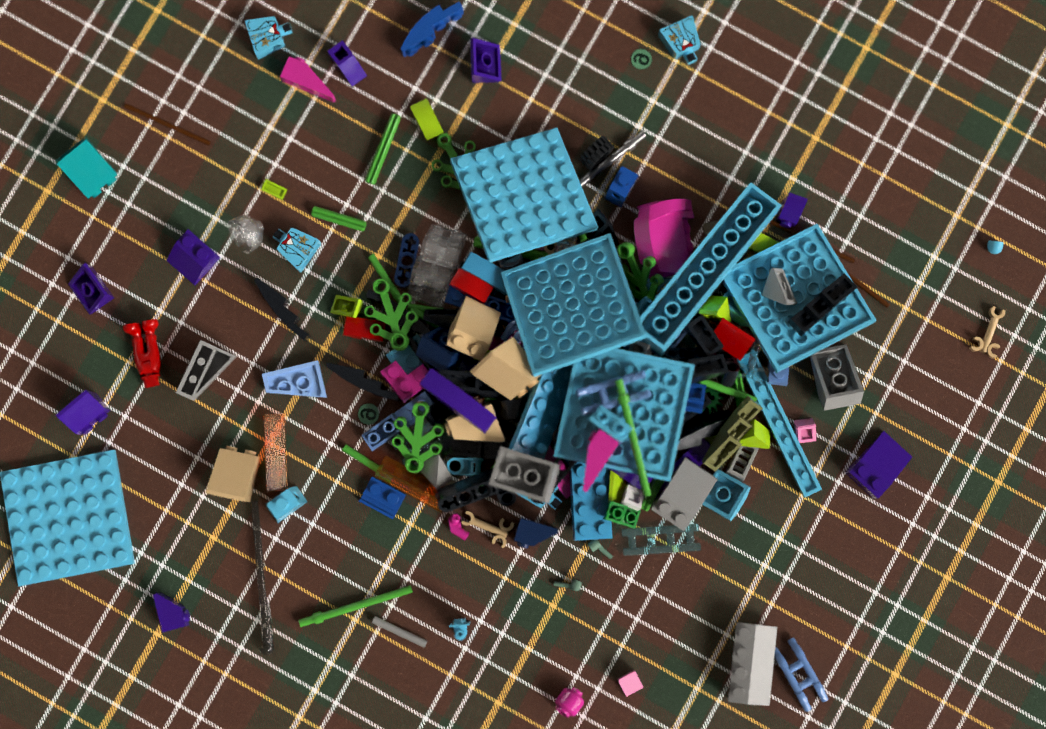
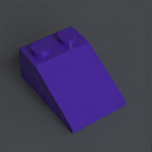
(879, 465)

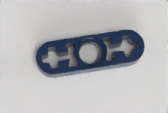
(415, 247)

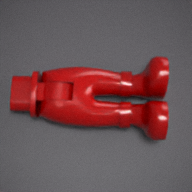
(146, 362)

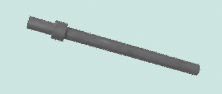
(627, 146)

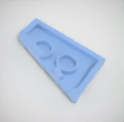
(296, 380)

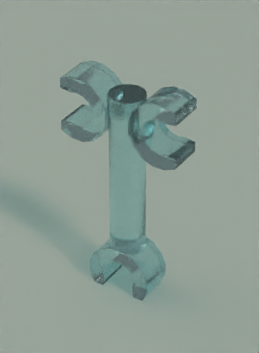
(749, 371)

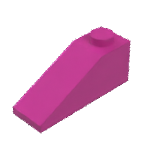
(301, 76)
(599, 452)

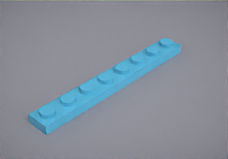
(782, 432)

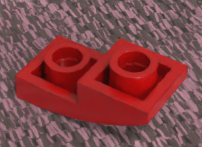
(471, 285)
(360, 328)

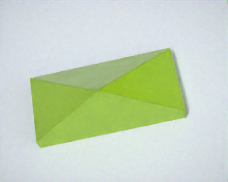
(346, 306)
(616, 488)

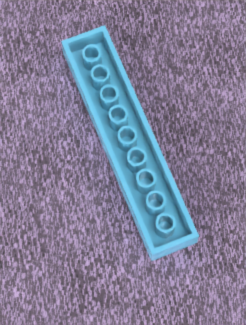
(707, 267)

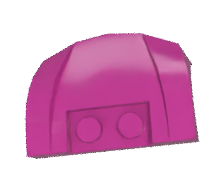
(664, 234)

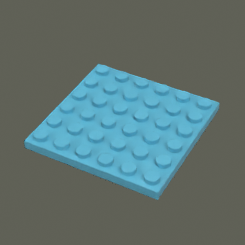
(523, 194)
(809, 268)
(572, 305)
(655, 419)
(67, 518)

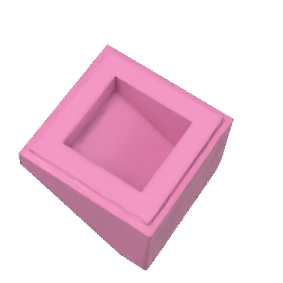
(805, 430)
(630, 683)

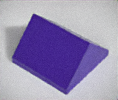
(485, 61)
(90, 289)

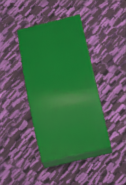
(621, 514)

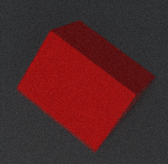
(733, 339)

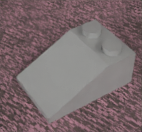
(836, 378)
(524, 474)
(684, 494)

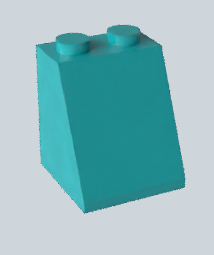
(87, 168)

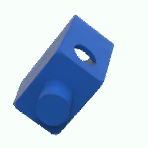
(621, 186)

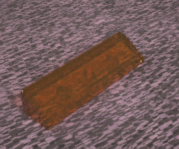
(275, 452)
(407, 482)

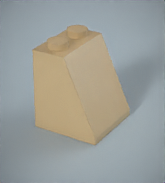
(473, 328)
(506, 370)
(465, 431)
(234, 474)

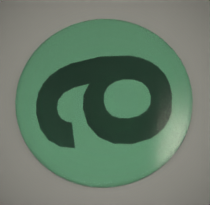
(641, 59)
(368, 414)

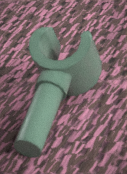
(595, 544)
(575, 585)

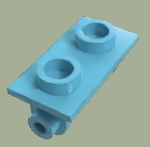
(610, 424)
(460, 628)

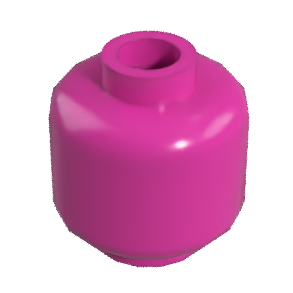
(569, 702)

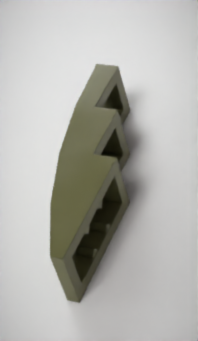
(732, 431)

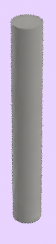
(399, 631)

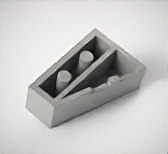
(203, 369)

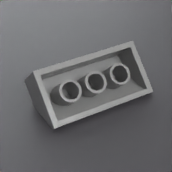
(752, 664)

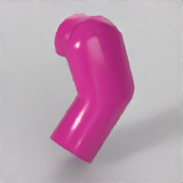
(455, 527)

